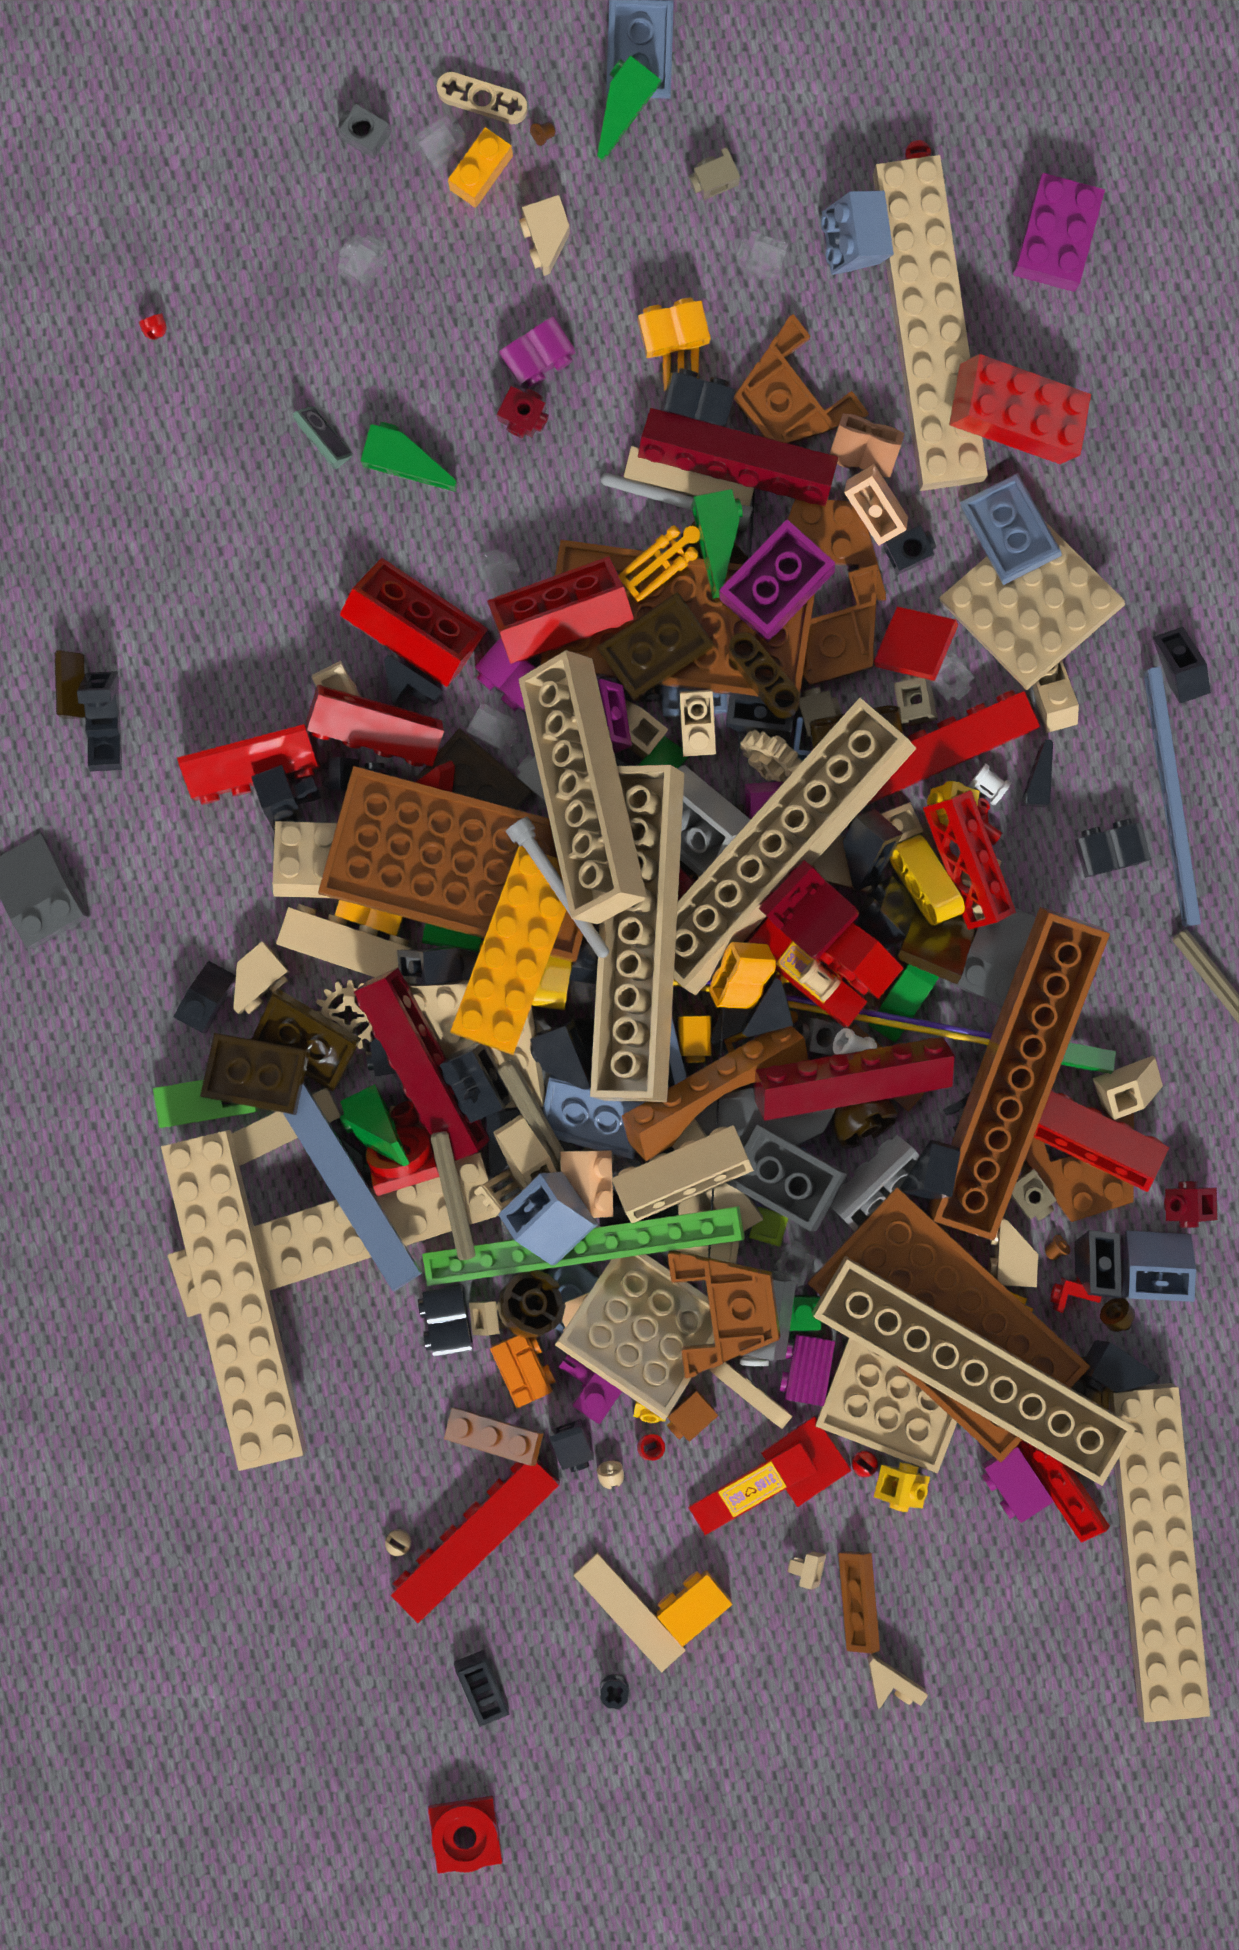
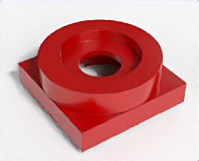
(391, 1176)
(473, 1813)

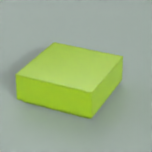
(769, 1229)

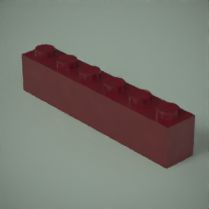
(737, 457)
(417, 1060)
(854, 1078)

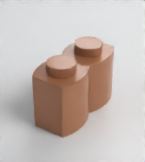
(864, 444)

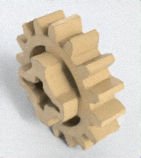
(770, 755)
(348, 1000)

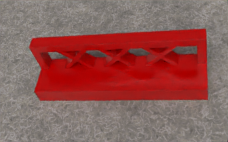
(975, 859)

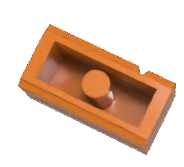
(523, 1369)

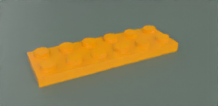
(511, 958)

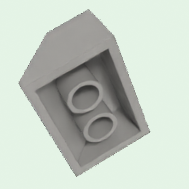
(707, 823)
(874, 1181)

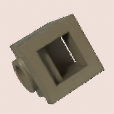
(714, 175)
(917, 713)
(1029, 1182)

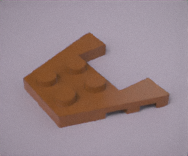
(781, 402)
(838, 534)
(844, 639)
(1078, 1186)
(740, 1309)

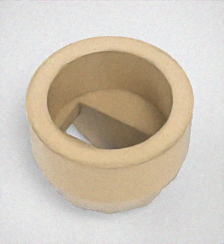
(606, 1478)
(401, 1537)

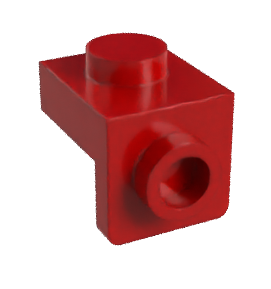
(1060, 1293)

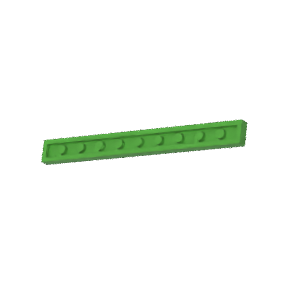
(598, 1245)

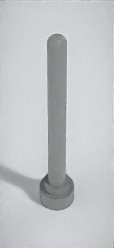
(663, 495)
(523, 834)

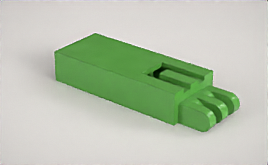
(183, 1105)

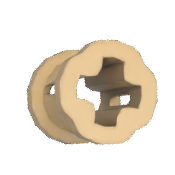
(819, 979)

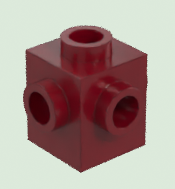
(517, 402)
(1190, 1204)

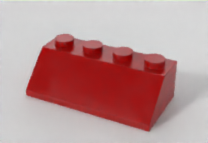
(560, 610)
(413, 621)
(233, 764)

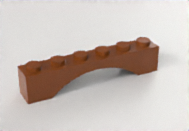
(658, 1125)

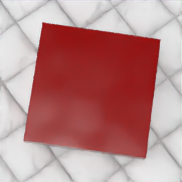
(915, 643)
(822, 1451)

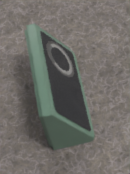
(322, 436)

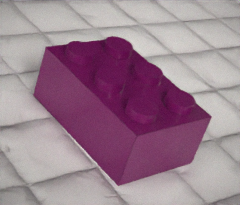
(1058, 232)
(777, 580)

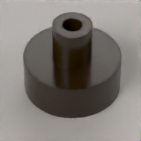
(1117, 1314)

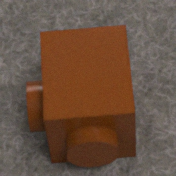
(691, 1416)

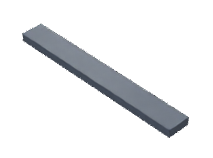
(1171, 797)
(352, 1192)

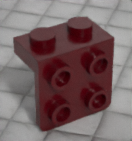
(809, 910)

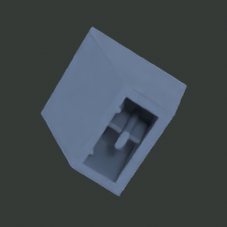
(857, 231)
(548, 1217)
(1159, 1266)

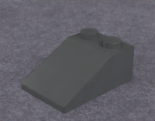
(37, 893)
(995, 957)
(789, 1179)

